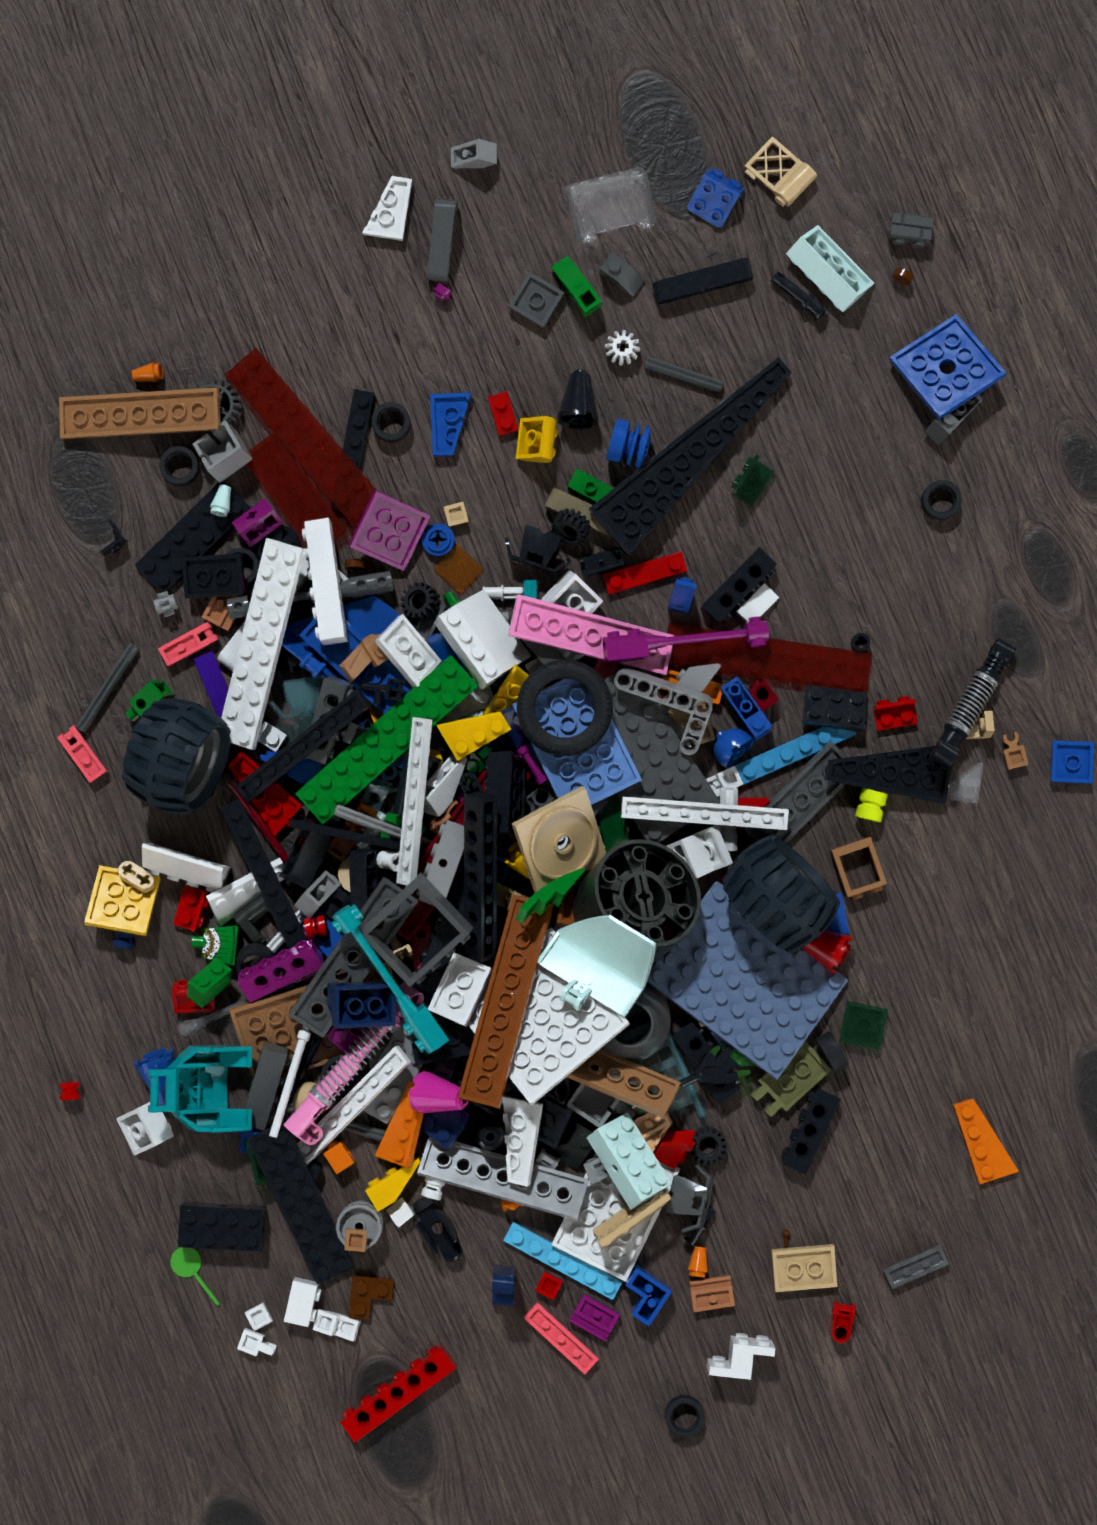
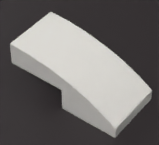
(726, 778)
(336, 1324)

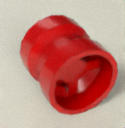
(311, 929)

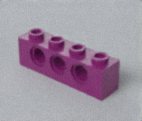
(276, 979)

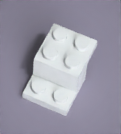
(703, 851)
(740, 1356)

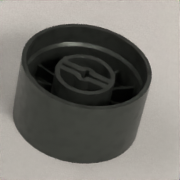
(650, 892)

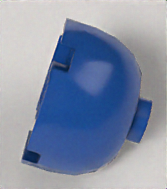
(731, 745)

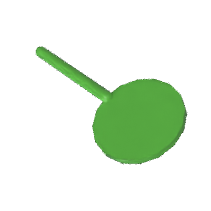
(186, 1263)

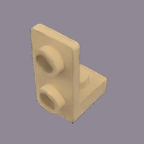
(983, 726)

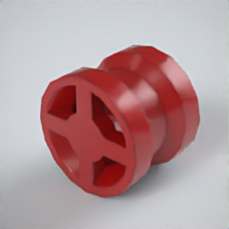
(69, 1090)

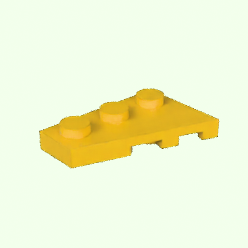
(508, 691)
(472, 733)

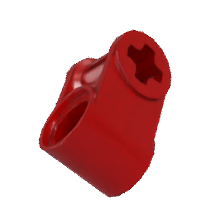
(842, 1319)

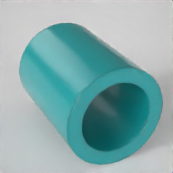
(530, 588)

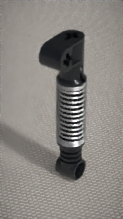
(959, 724)

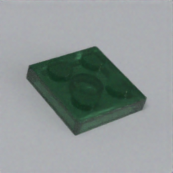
(863, 1025)

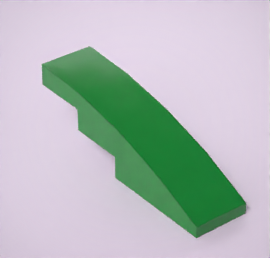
(553, 892)

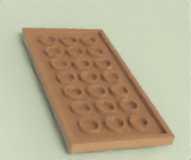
(269, 1022)

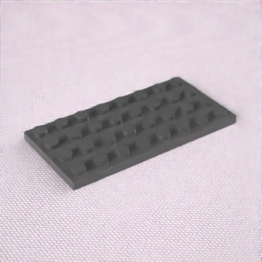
(657, 757)

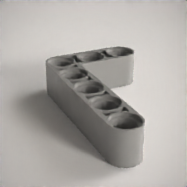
(670, 700)

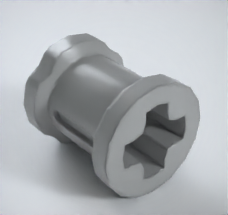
(547, 1160)

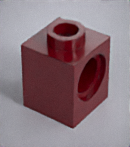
(771, 696)

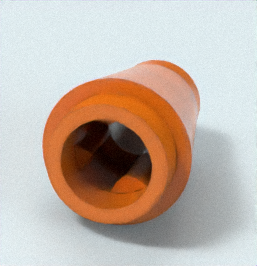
(149, 373)
(698, 1262)

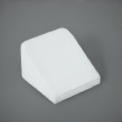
(400, 1212)

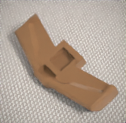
(361, 656)

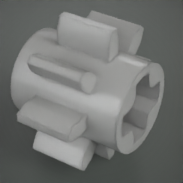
(165, 604)

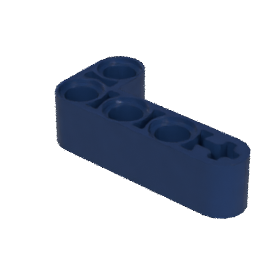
(503, 1285)

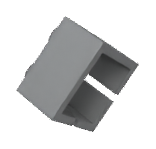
(224, 458)
(592, 1104)

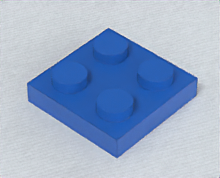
(1072, 761)

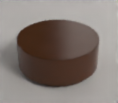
(902, 276)
(355, 565)

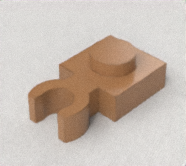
(1015, 755)

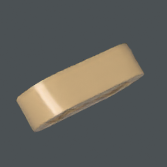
(138, 872)

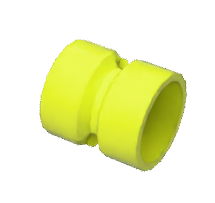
(871, 805)

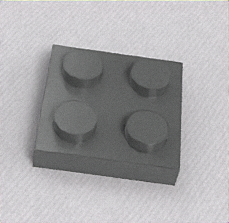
(536, 300)

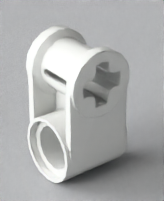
(388, 860)

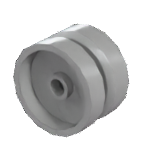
(364, 1213)

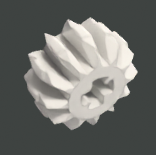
(628, 352)

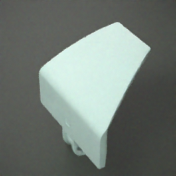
(600, 961)

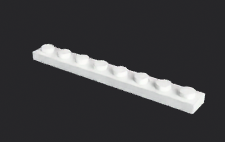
(414, 800)
(704, 813)
(357, 1100)

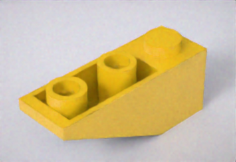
(387, 1190)

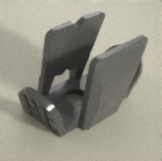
(691, 1198)

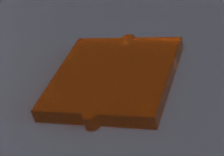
(458, 568)

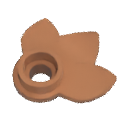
(435, 822)

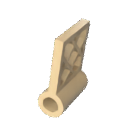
(789, 185)

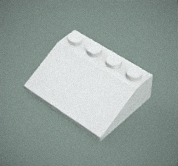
(481, 638)
(184, 866)

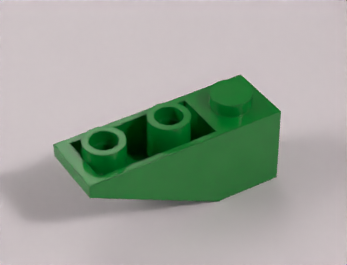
(577, 286)

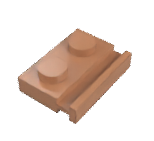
(218, 612)
(711, 1293)

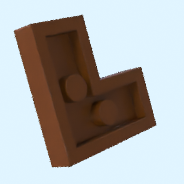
(367, 1288)

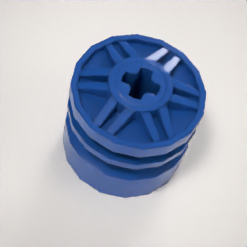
(628, 443)

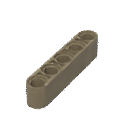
(561, 500)

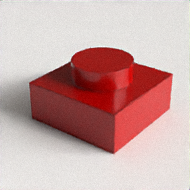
(548, 1285)

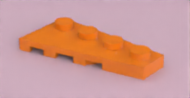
(984, 1147)

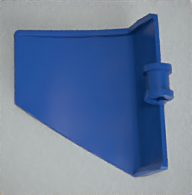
(365, 616)

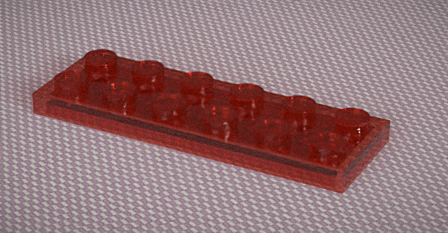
(290, 486)

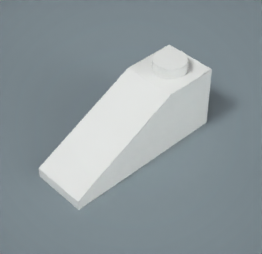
(443, 786)

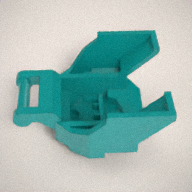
(199, 1088)

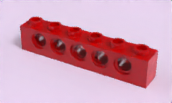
(358, 1428)

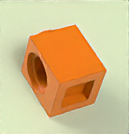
(338, 1156)

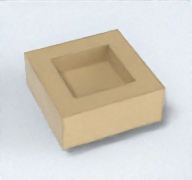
(456, 514)

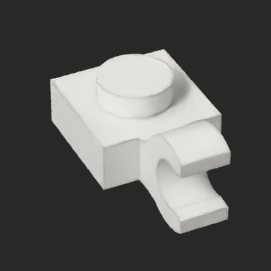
(252, 1343)

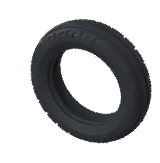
(564, 745)

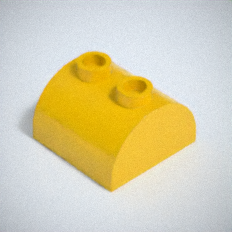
(536, 439)

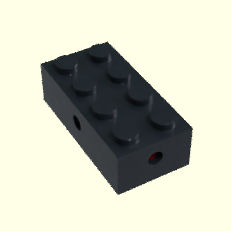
(221, 1226)

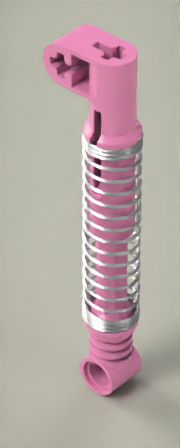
(320, 1097)

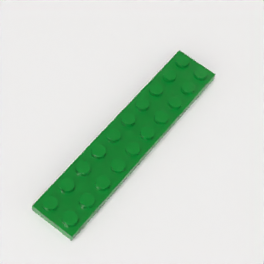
(385, 740)

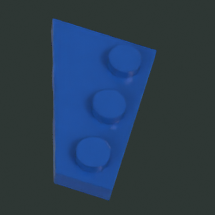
(447, 421)

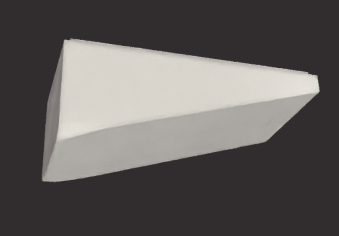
(757, 603)

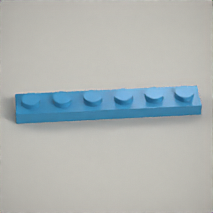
(790, 752)

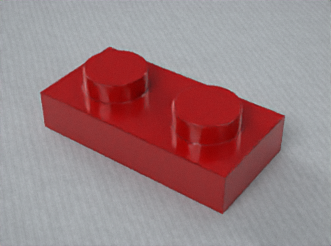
(503, 414)

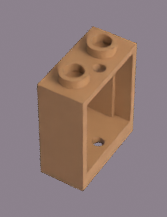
(854, 846)

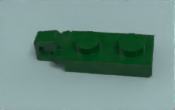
(476, 763)

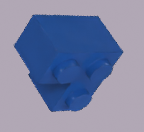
(652, 1294)

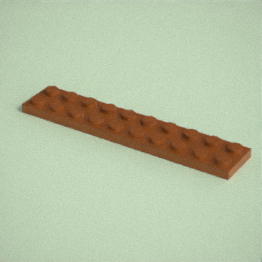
(504, 1006)

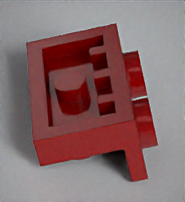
(895, 714)
(191, 908)
(183, 1004)

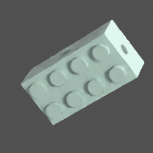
(629, 1160)

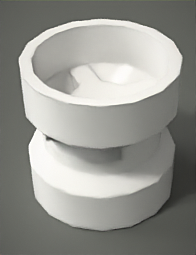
(432, 1189)

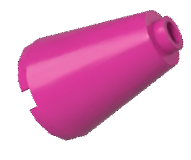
(434, 1094)

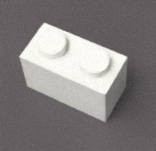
(302, 1301)

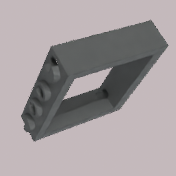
(442, 905)

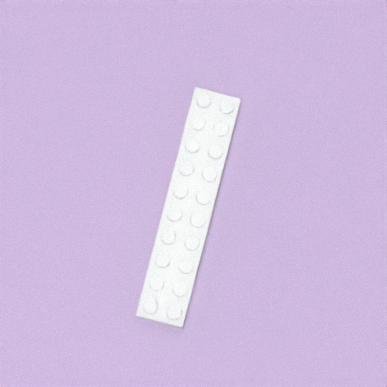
(261, 641)

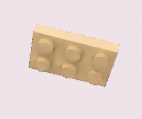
(804, 1268)

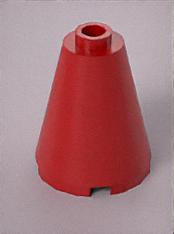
(829, 949)

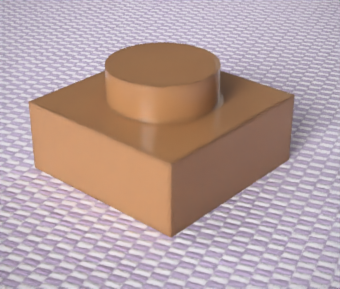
(356, 1239)

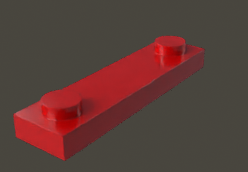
(645, 573)

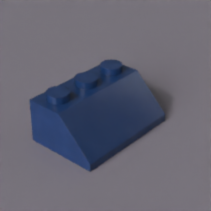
(361, 1004)

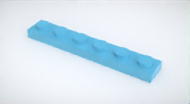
(569, 1265)

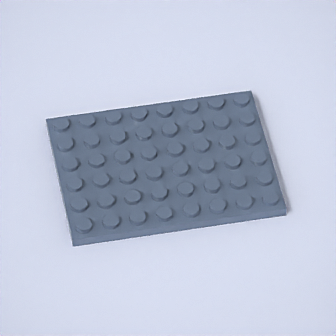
(745, 984)

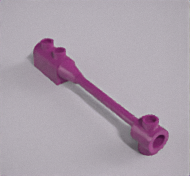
(637, 645)

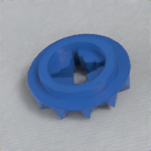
(431, 533)

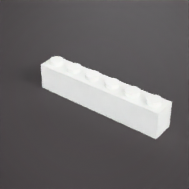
(325, 581)

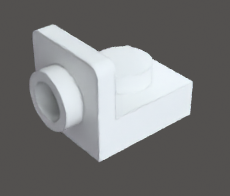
(271, 736)

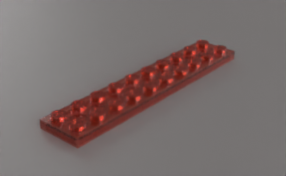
(302, 435)
(776, 661)

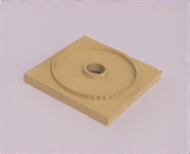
(543, 828)

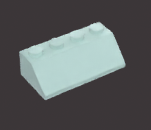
(829, 268)

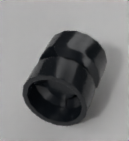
(330, 907)

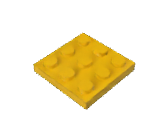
(119, 905)

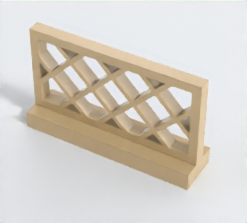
(627, 1219)

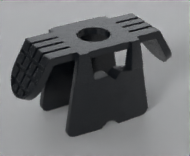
(538, 550)
(447, 1240)

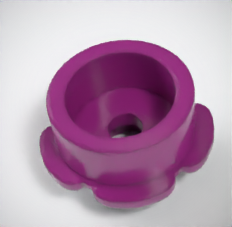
(442, 292)

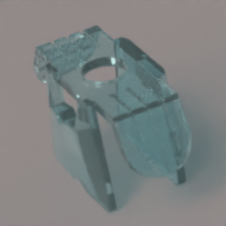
(301, 697)

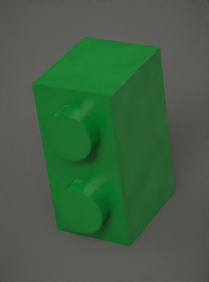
(209, 982)

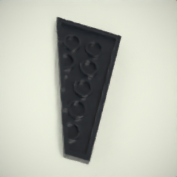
(893, 772)

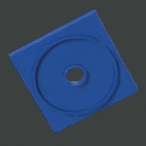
(947, 344)

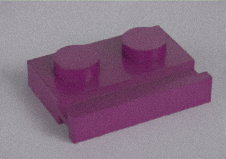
(594, 1317)

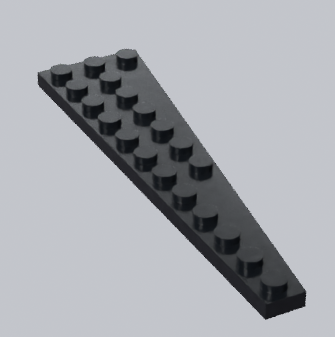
(652, 490)

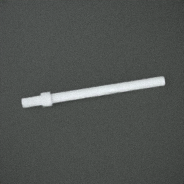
(303, 1036)

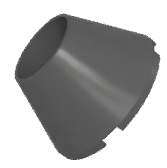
(656, 1034)

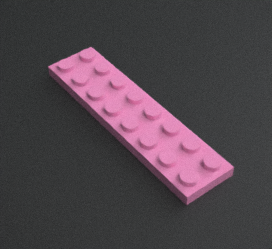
(579, 632)

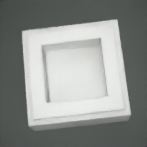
(258, 1316)

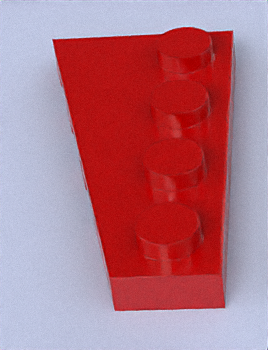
(275, 803)

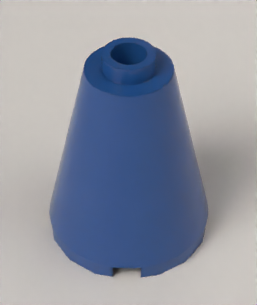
(155, 1060)

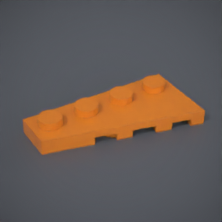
(402, 1133)

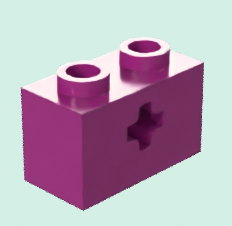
(257, 522)

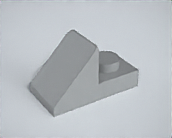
(595, 1170)

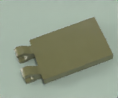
(796, 1080)

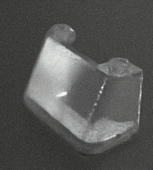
(610, 203)

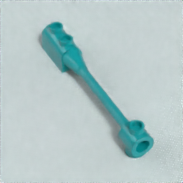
(417, 1019)

